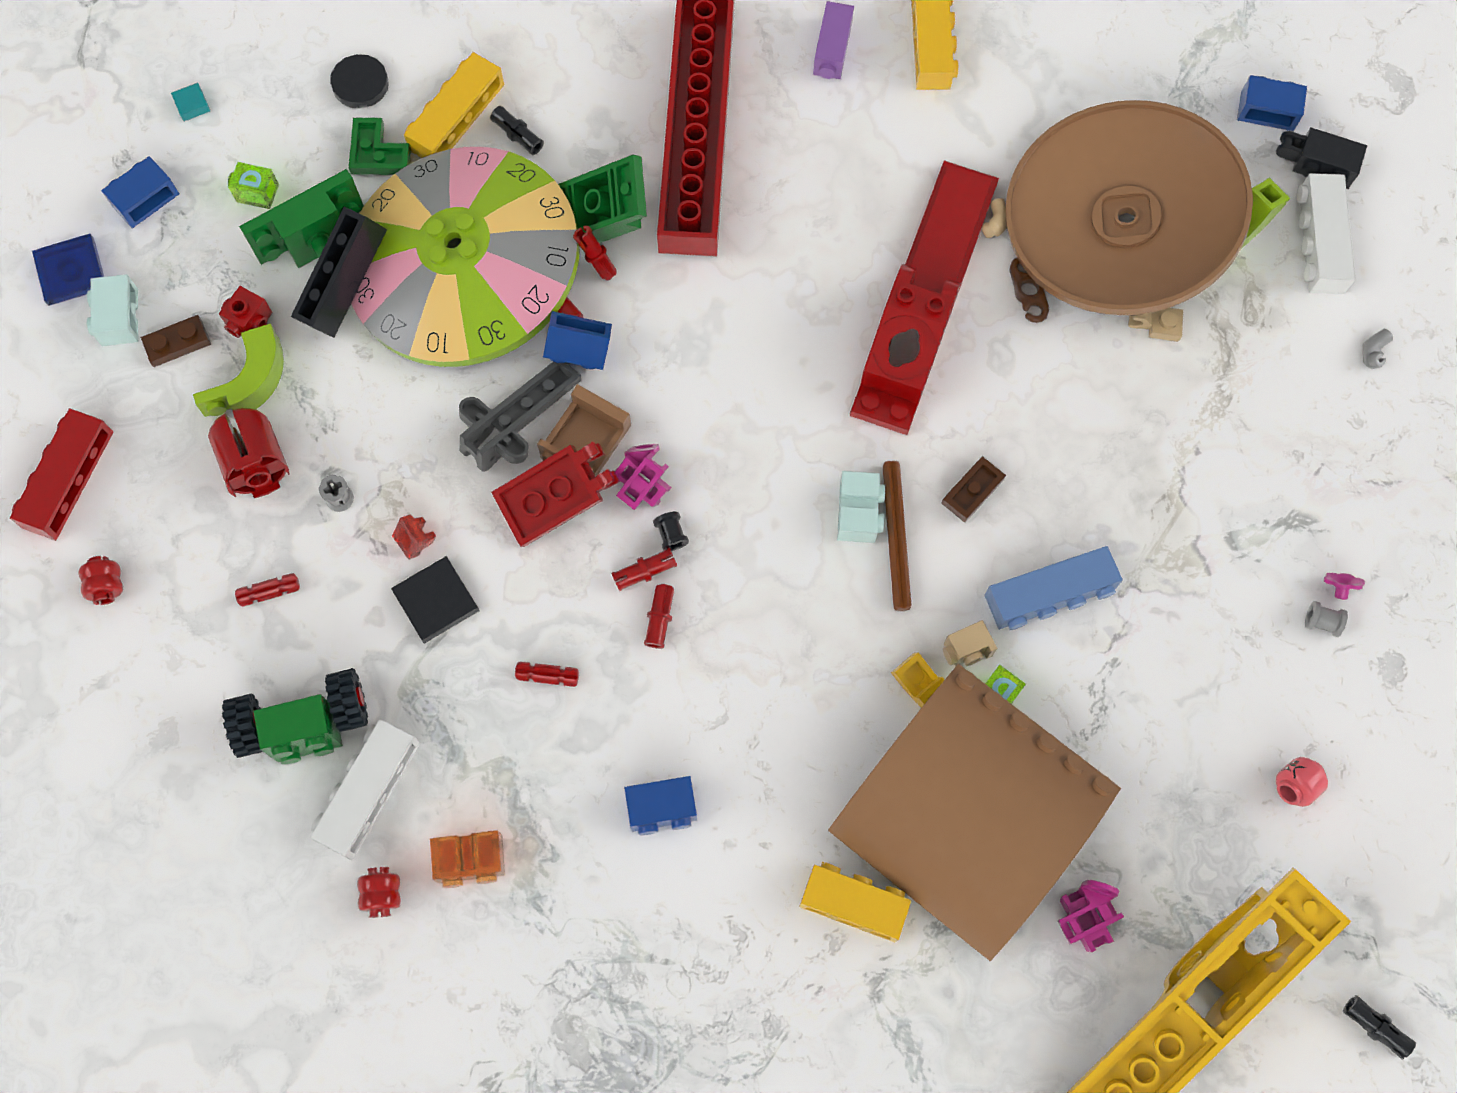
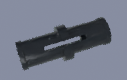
(516, 130)
(1379, 1027)

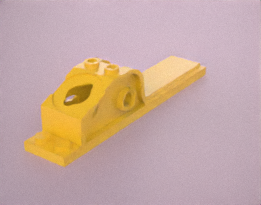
(1172, 1037)

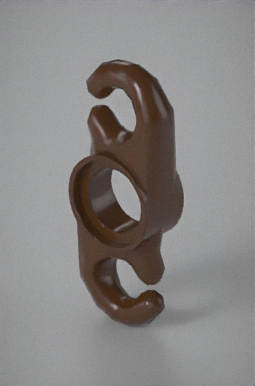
(1039, 299)

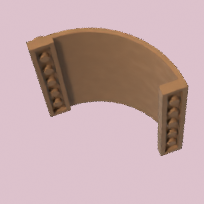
(975, 812)

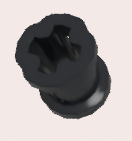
(671, 531)

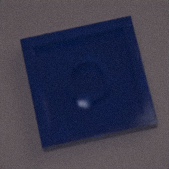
(67, 268)

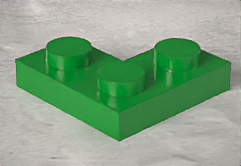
(369, 152)

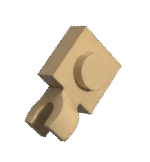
(1162, 324)

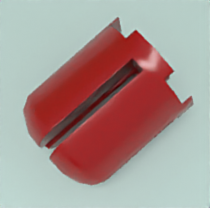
(264, 453)

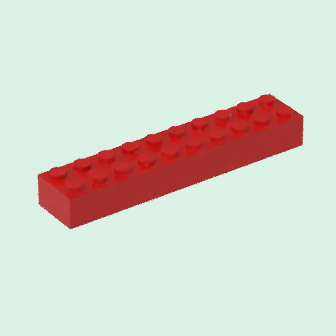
(696, 128)

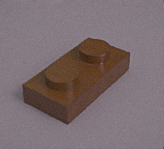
(175, 340)
(973, 489)

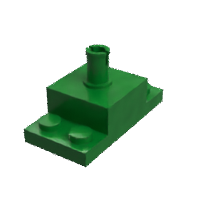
(609, 198)
(302, 222)

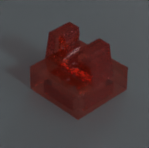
(411, 537)

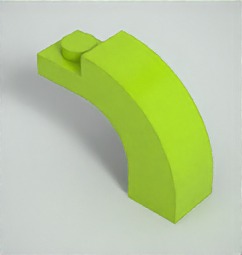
(1267, 203)
(256, 380)

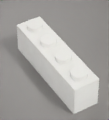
(1326, 234)
(364, 789)

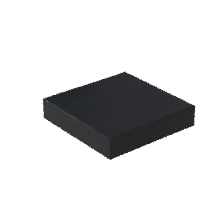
(435, 599)

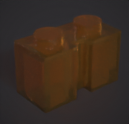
(467, 858)

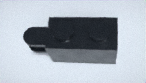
(1322, 154)

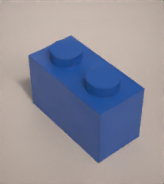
(1272, 103)
(140, 191)
(577, 341)
(661, 805)

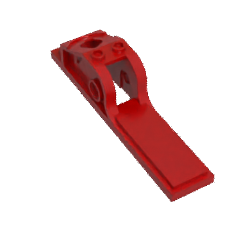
(924, 296)

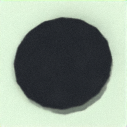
(359, 81)

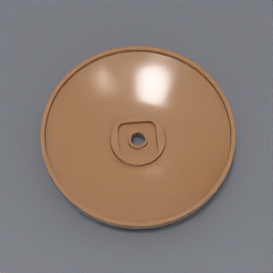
(1136, 160)

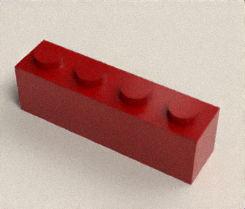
(61, 474)

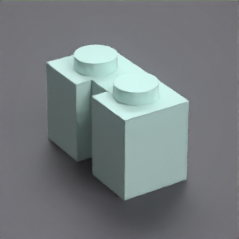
(113, 310)
(858, 507)

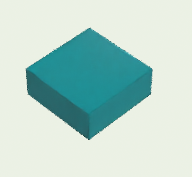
(190, 102)

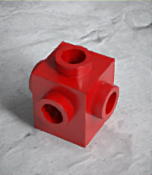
(244, 312)

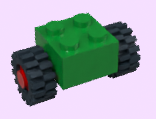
(298, 725)

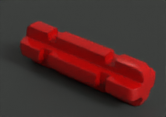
(267, 589)
(547, 674)

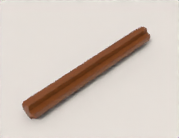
(896, 536)

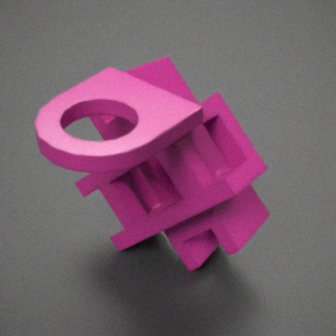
(640, 461)
(1084, 918)

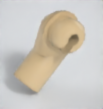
(997, 223)

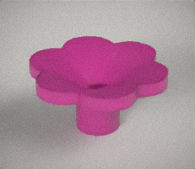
(1343, 583)

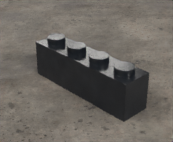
(339, 272)

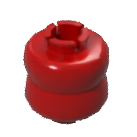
(100, 580)
(378, 892)

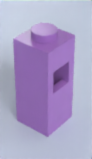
(833, 40)

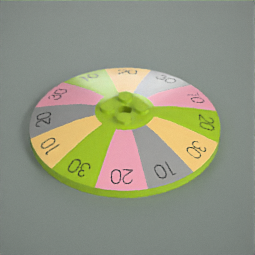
(492, 287)

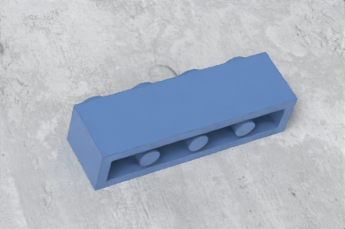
(1052, 588)

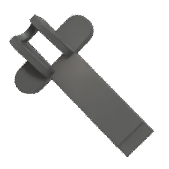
(512, 416)

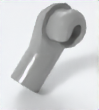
(1372, 349)

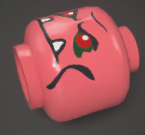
(1301, 782)

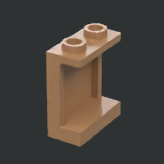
(585, 421)

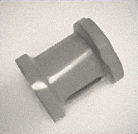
(340, 485)
(1326, 619)

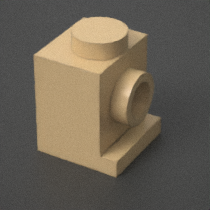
(969, 645)

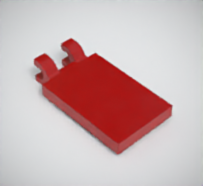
(553, 492)

